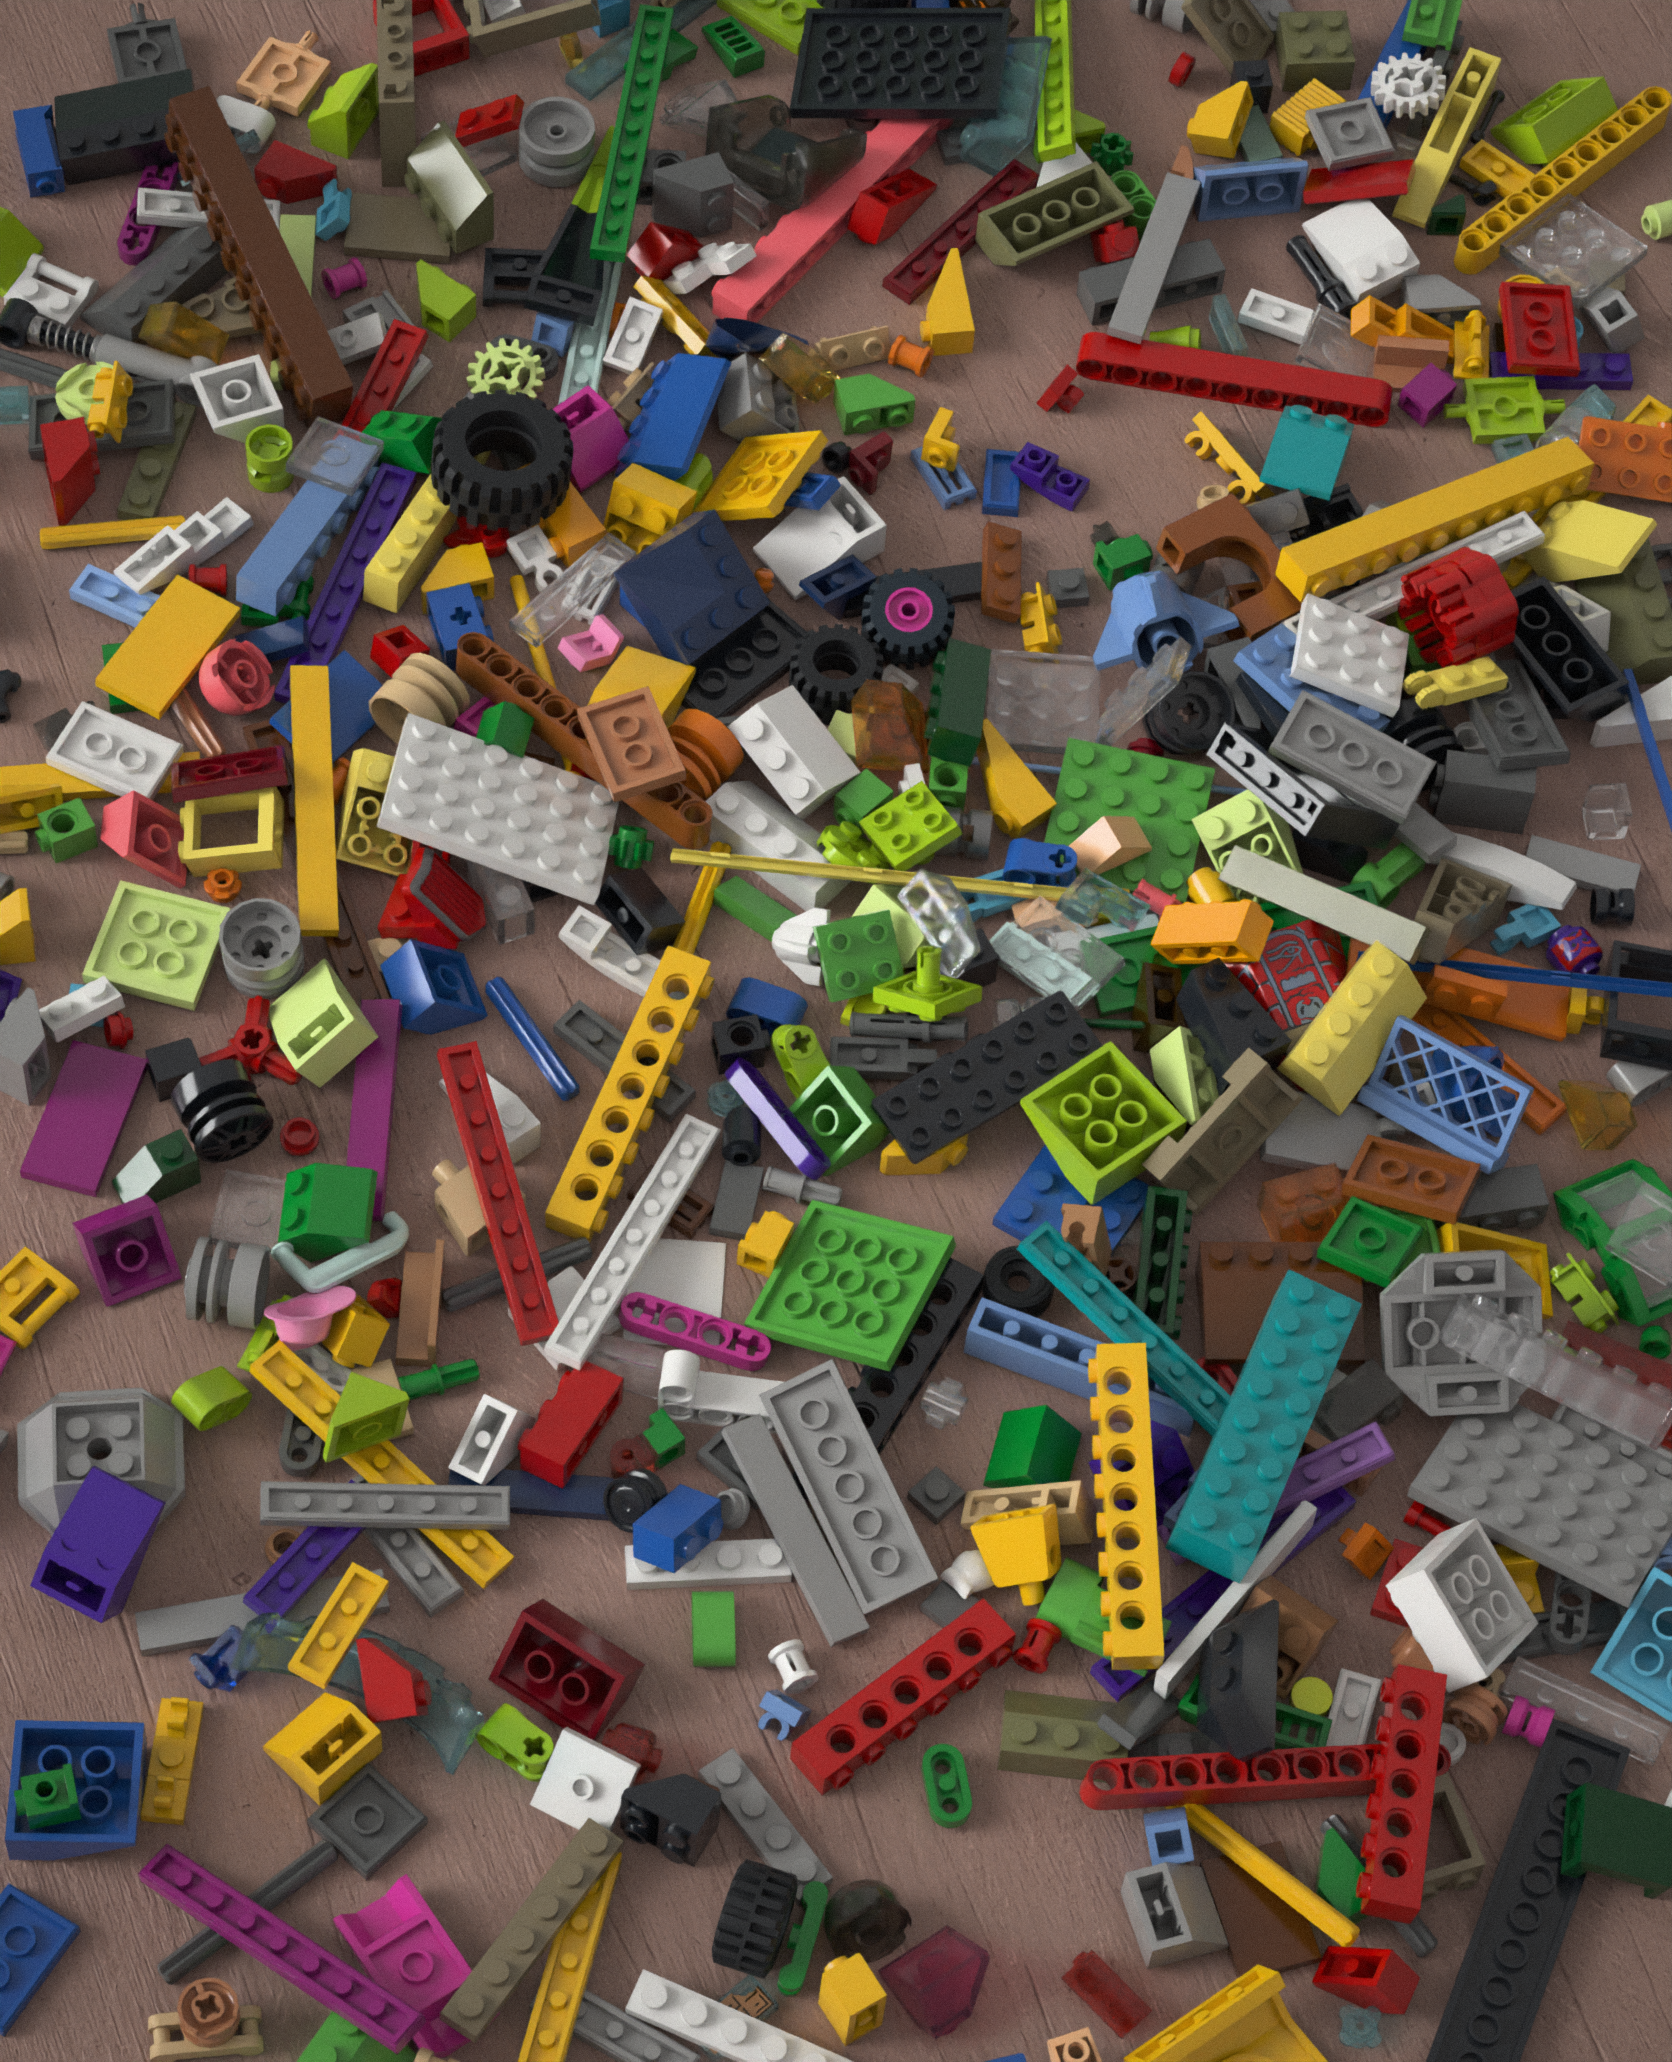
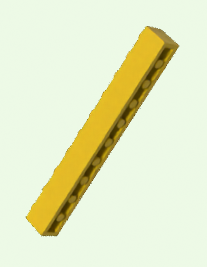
(1433, 519)

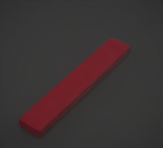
(926, 262)

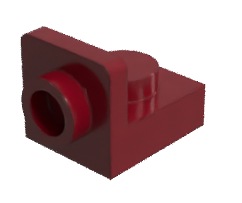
(868, 460)

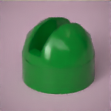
(1655, 1342)

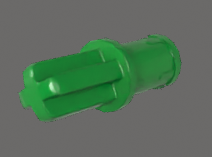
(439, 1378)

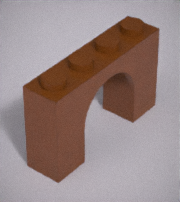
(1231, 532)

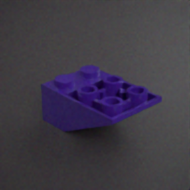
(99, 1546)

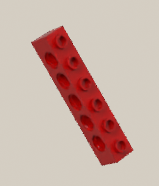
(975, 1628)
(1423, 1695)

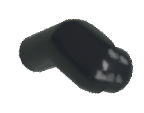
(8, 683)

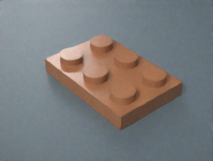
(631, 744)

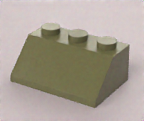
(451, 190)
(1054, 1735)

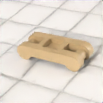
(164, 2050)

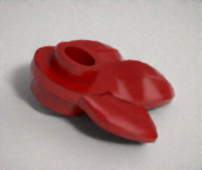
(493, 541)

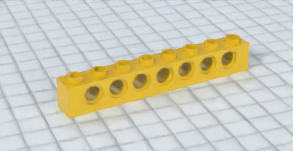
(675, 972)
(1126, 1366)

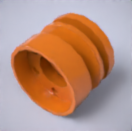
(706, 751)

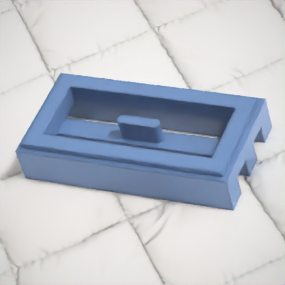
(955, 495)

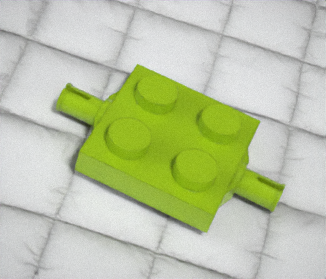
(1503, 408)

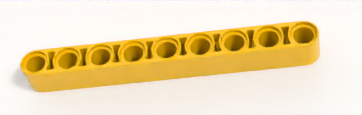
(1566, 174)

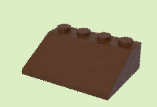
(1239, 1284)

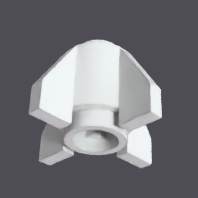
(797, 945)

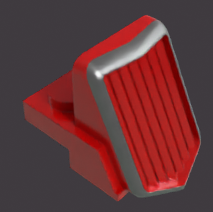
(433, 904)

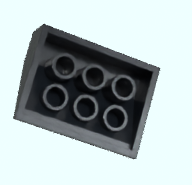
(117, 126)

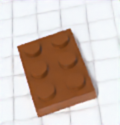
(1411, 1179)

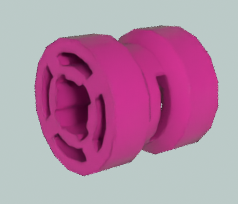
(1537, 1725)

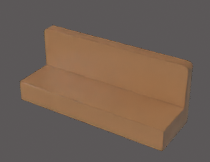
(420, 1307)

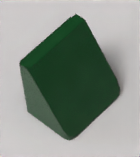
(1447, 217)

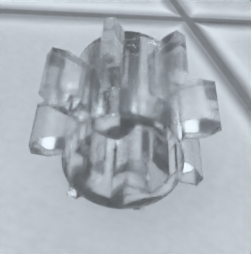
(944, 1403)

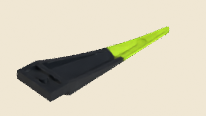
(566, 278)

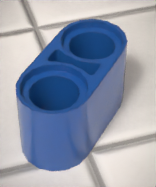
(771, 1004)

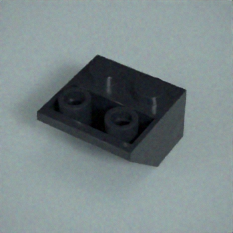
(672, 1815)

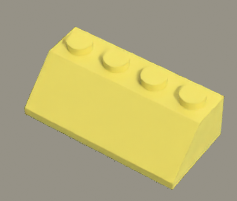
(1352, 1028)

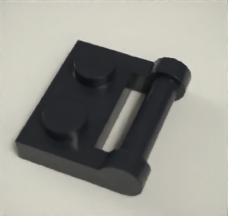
(508, 268)

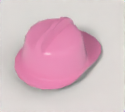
(309, 1316)

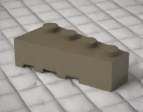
(1458, 909)

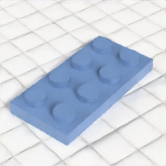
(1270, 663)

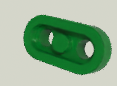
(946, 1788)

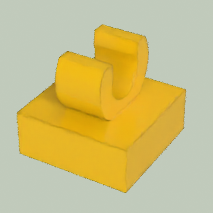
(1583, 1009)

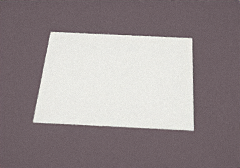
(683, 1274)

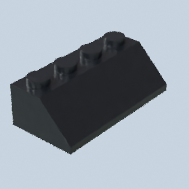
(1565, 654)

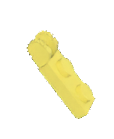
(1455, 683)

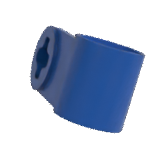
(1039, 863)

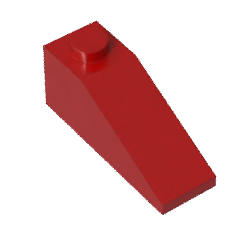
(889, 205)

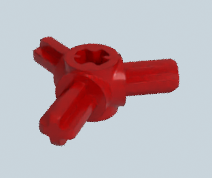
(255, 1045)

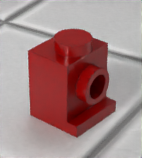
(1114, 242)
(394, 646)

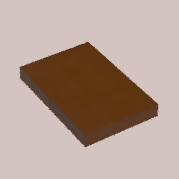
(1256, 1920)

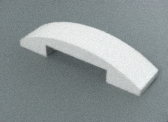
(608, 953)

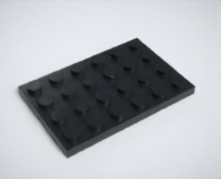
(901, 63)

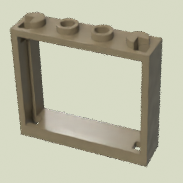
(529, 27)
(395, 89)

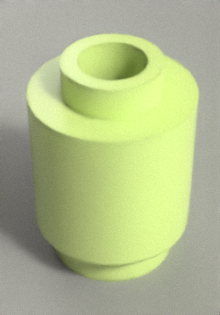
(1658, 220)

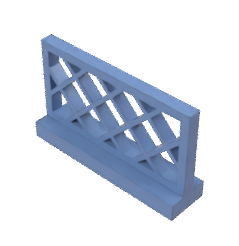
(1425, 1119)

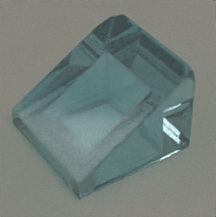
(1596, 403)

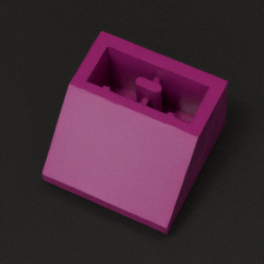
(595, 436)

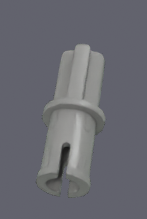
(800, 1187)

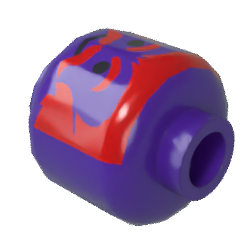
(1574, 951)

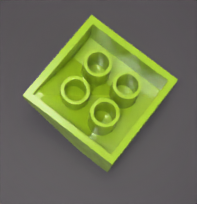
(1102, 1121)

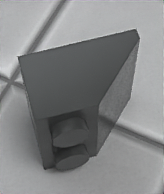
(694, 195)

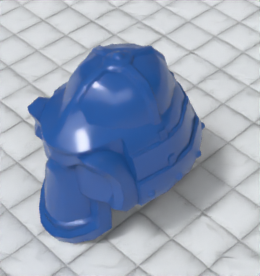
(1475, 1081)

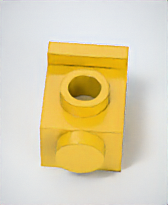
(765, 1243)

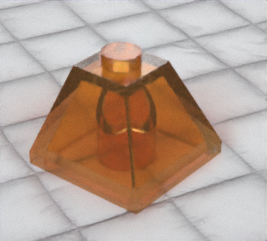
(888, 727)

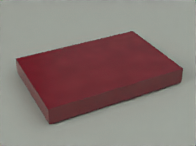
(229, 774)

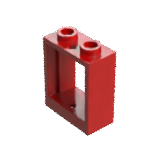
(440, 49)

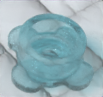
(1357, 2038)

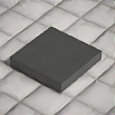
(367, 1821)

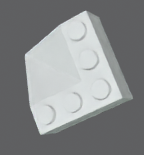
(1462, 1605)

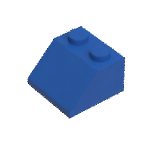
(432, 987)

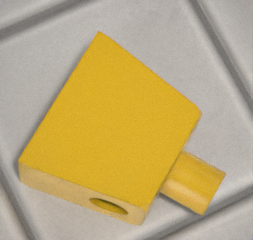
(1020, 1549)

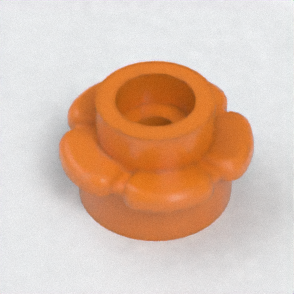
(222, 892)

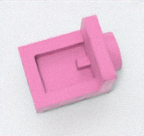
(593, 647)

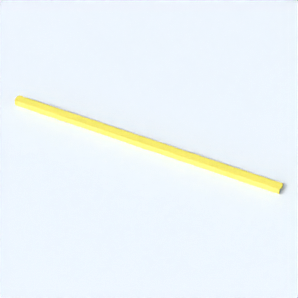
(855, 873)

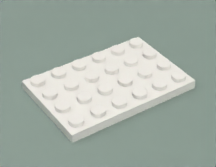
(499, 809)

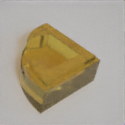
(571, 49)

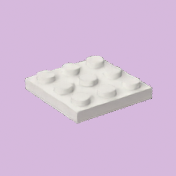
(1350, 655)

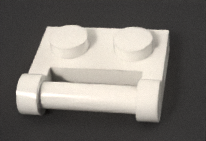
(51, 301)

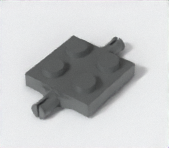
(145, 47)

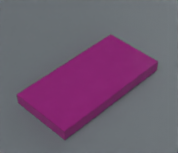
(84, 1118)

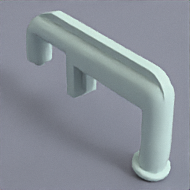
(347, 1263)

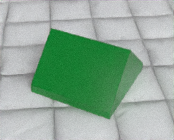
(1032, 1449)

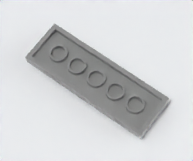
(849, 1487)

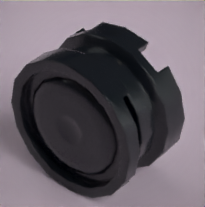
(632, 1496)

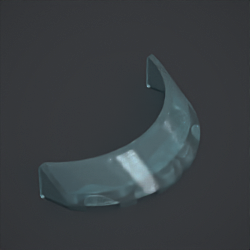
(452, 1719)

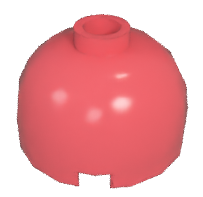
(236, 678)

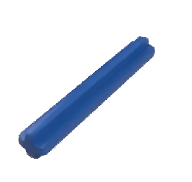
(532, 1038)

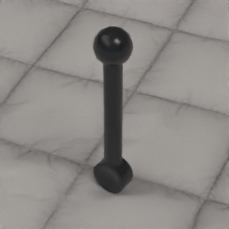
(1497, 96)

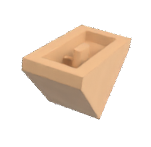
(1110, 844)

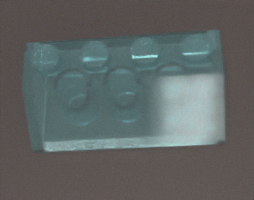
(996, 142)

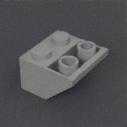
(755, 401)
(23, 1049)
(1172, 1913)

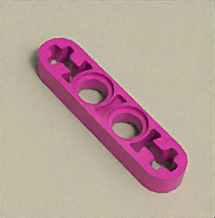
(696, 1325)

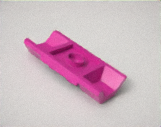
(411, 1957)

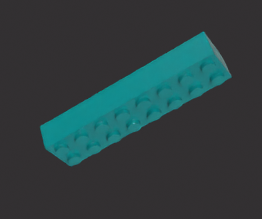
(1263, 1427)

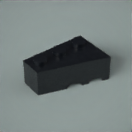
(1228, 1020)

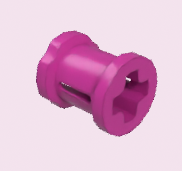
(344, 278)

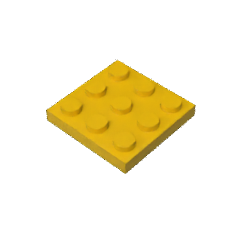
(762, 475)

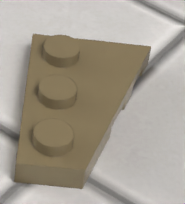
(224, 310)

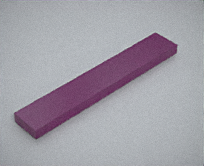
(375, 1096)

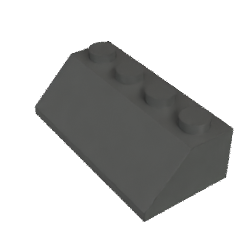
(174, 272)

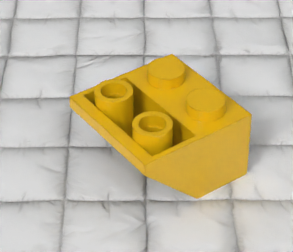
(646, 506)
(325, 1746)

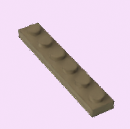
(531, 1930)

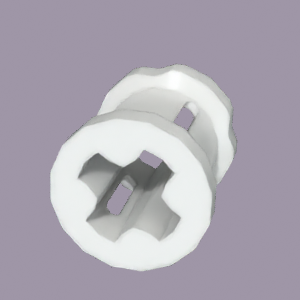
(788, 1653)

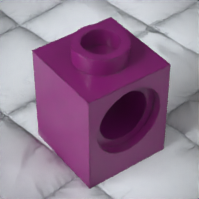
(1427, 394)

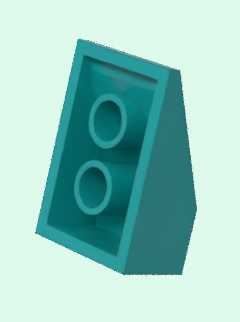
(1307, 452)

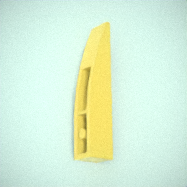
(1448, 135)
(409, 548)

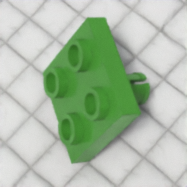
(857, 954)

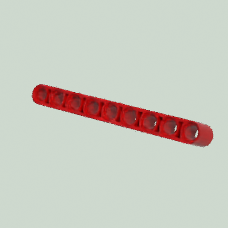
(1233, 378)
(1247, 1783)

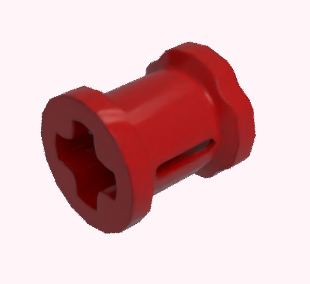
(210, 578)
(1037, 1645)

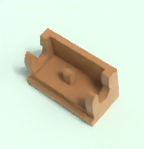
(1087, 1232)

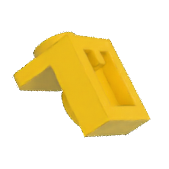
(938, 443)

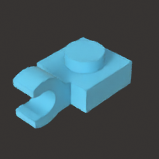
(334, 213)
(1526, 924)

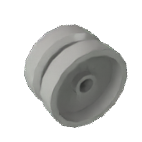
(556, 141)

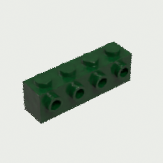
(957, 701)
(1162, 1257)

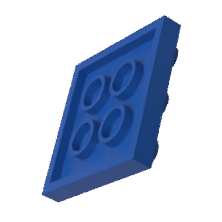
(1046, 1188)

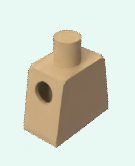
(460, 1207)

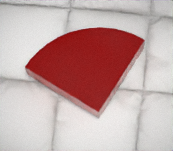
(386, 1296)

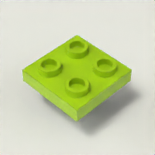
(910, 828)
(926, 990)

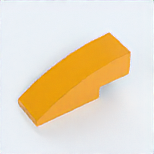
(1376, 318)

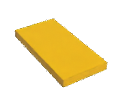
(167, 647)

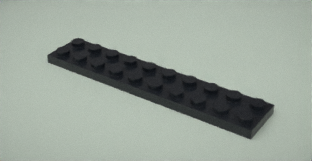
(1524, 1907)

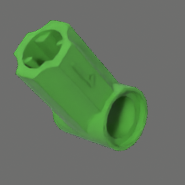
(1390, 873)

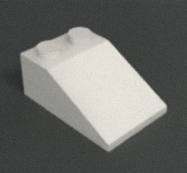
(1362, 249)

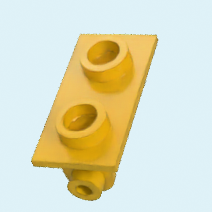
(1471, 347)
(113, 388)
(1039, 611)

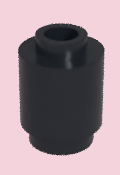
(741, 1137)

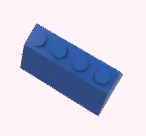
(674, 414)

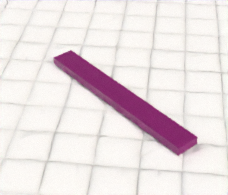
(282, 1948)

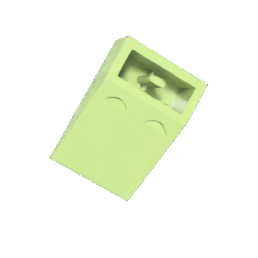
(1250, 825)
(320, 1025)

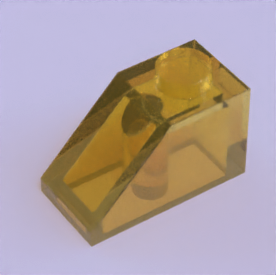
(182, 332)
(800, 367)
(1598, 1113)

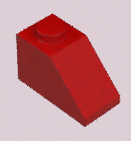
(292, 174)
(662, 249)
(391, 1684)
(1367, 1978)

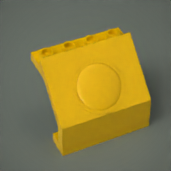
(1234, 2025)

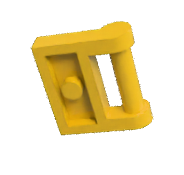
(19, 1284)

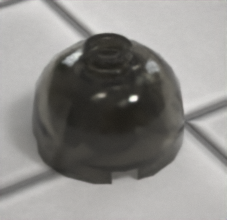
(866, 1919)

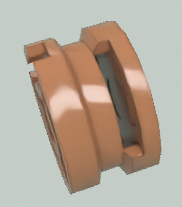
(1475, 1713)
(208, 2012)

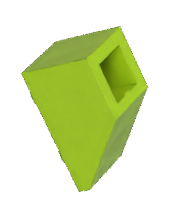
(443, 302)

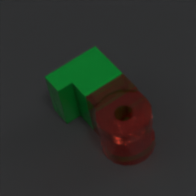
(649, 1449)

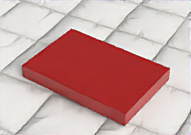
(1359, 182)
(1539, 329)

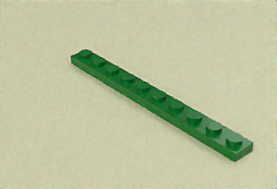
(631, 134)

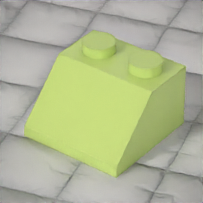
(906, 931)

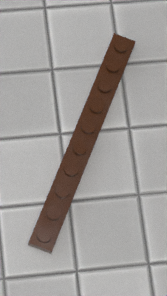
(349, 950)

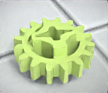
(507, 361)

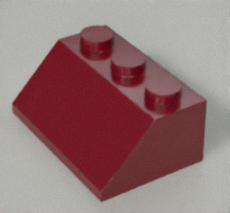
(565, 1670)

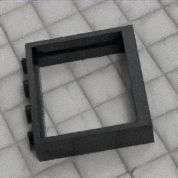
(1294, 793)
(1638, 1042)

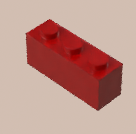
(570, 1423)

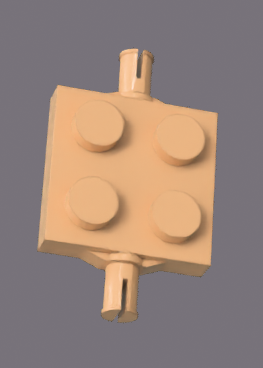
(284, 74)

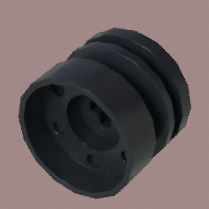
(1204, 701)
(1424, 732)
(222, 1111)

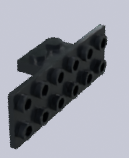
(984, 1077)

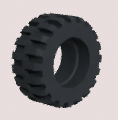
(494, 495)

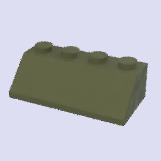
(1050, 216)
(1639, 616)

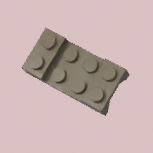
(1225, 1133)

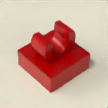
(1061, 392)

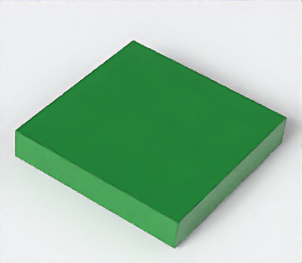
(1370, 1242)

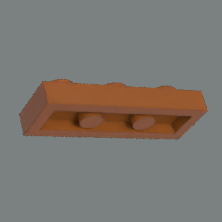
(1001, 572)

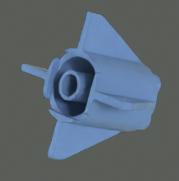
(1153, 612)

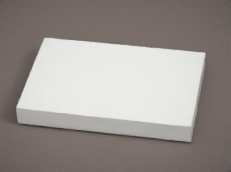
(113, 753)

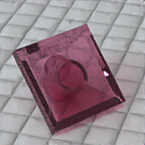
(938, 1980)

